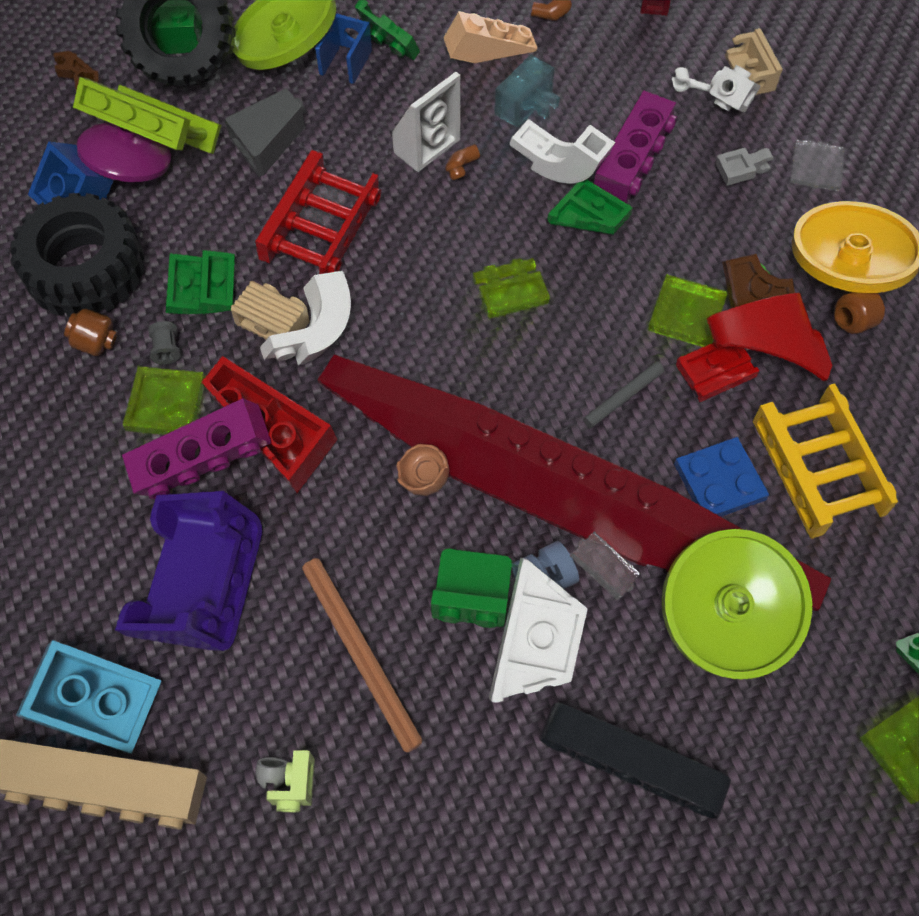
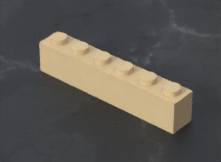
(100, 784)

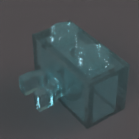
(525, 91)

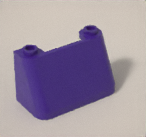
(199, 573)

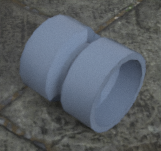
(558, 563)

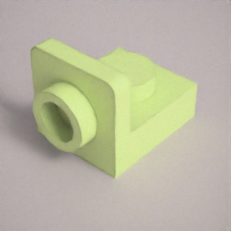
(300, 778)

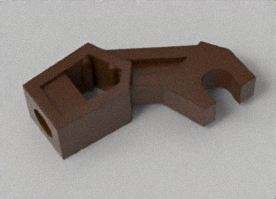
(71, 66)

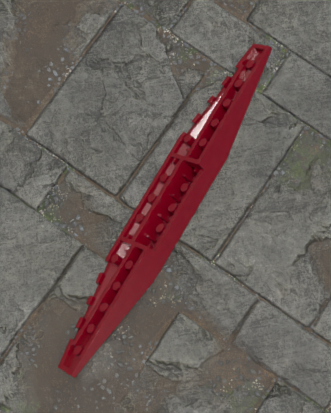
(536, 469)

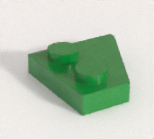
(388, 32)
(590, 209)

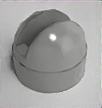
(271, 771)

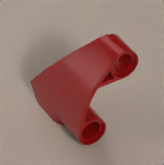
(776, 328)

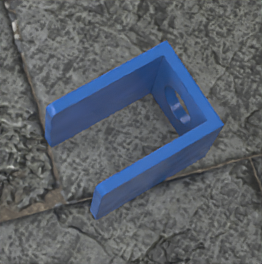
(337, 36)

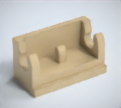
(757, 58)

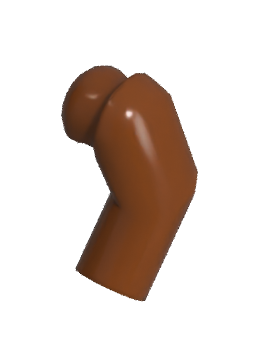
(551, 11)
(460, 158)

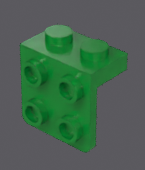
(472, 588)

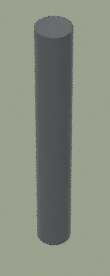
(623, 395)

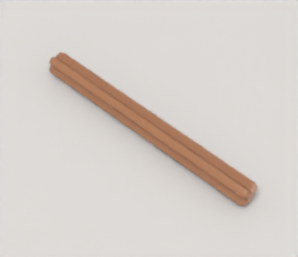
(362, 656)

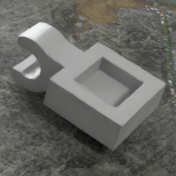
(741, 166)

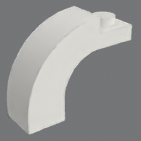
(559, 159)
(330, 310)

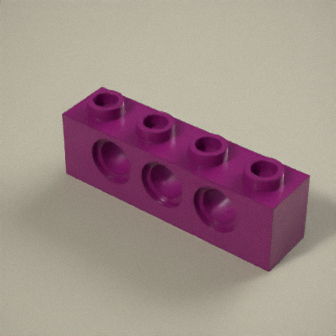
(635, 146)
(148, 462)

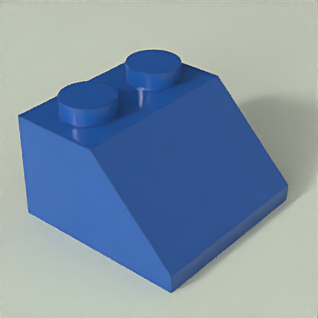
(64, 173)

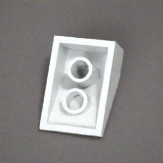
(429, 125)

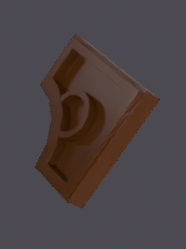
(751, 282)

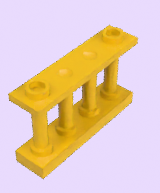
(801, 483)

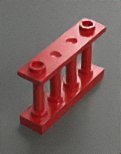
(300, 195)

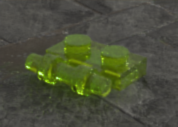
(511, 294)

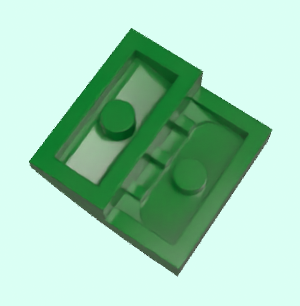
(200, 283)

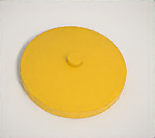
(857, 247)

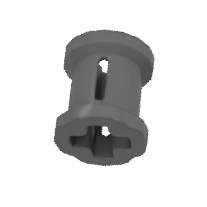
(163, 342)

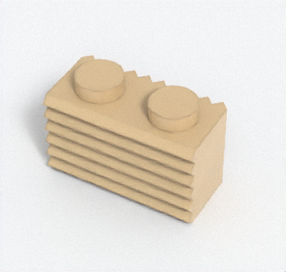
(267, 312)

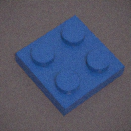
(721, 478)

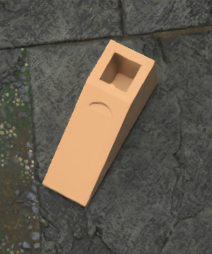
(485, 39)

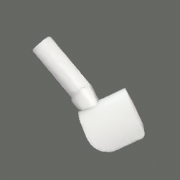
(683, 82)

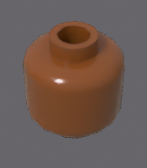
(859, 311)
(90, 332)

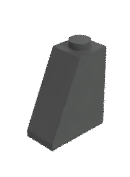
(266, 129)

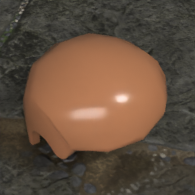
(423, 470)

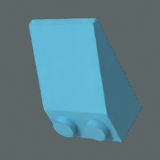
(89, 697)

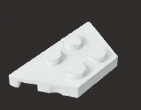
(538, 636)

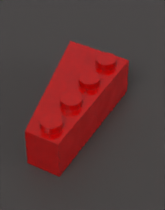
(296, 434)

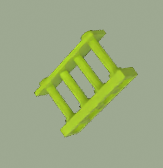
(146, 116)

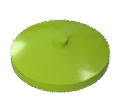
(280, 31)
(737, 604)

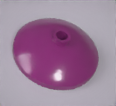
(122, 153)

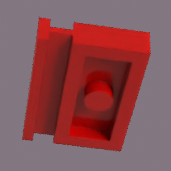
(716, 369)

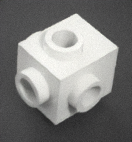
(742, 92)

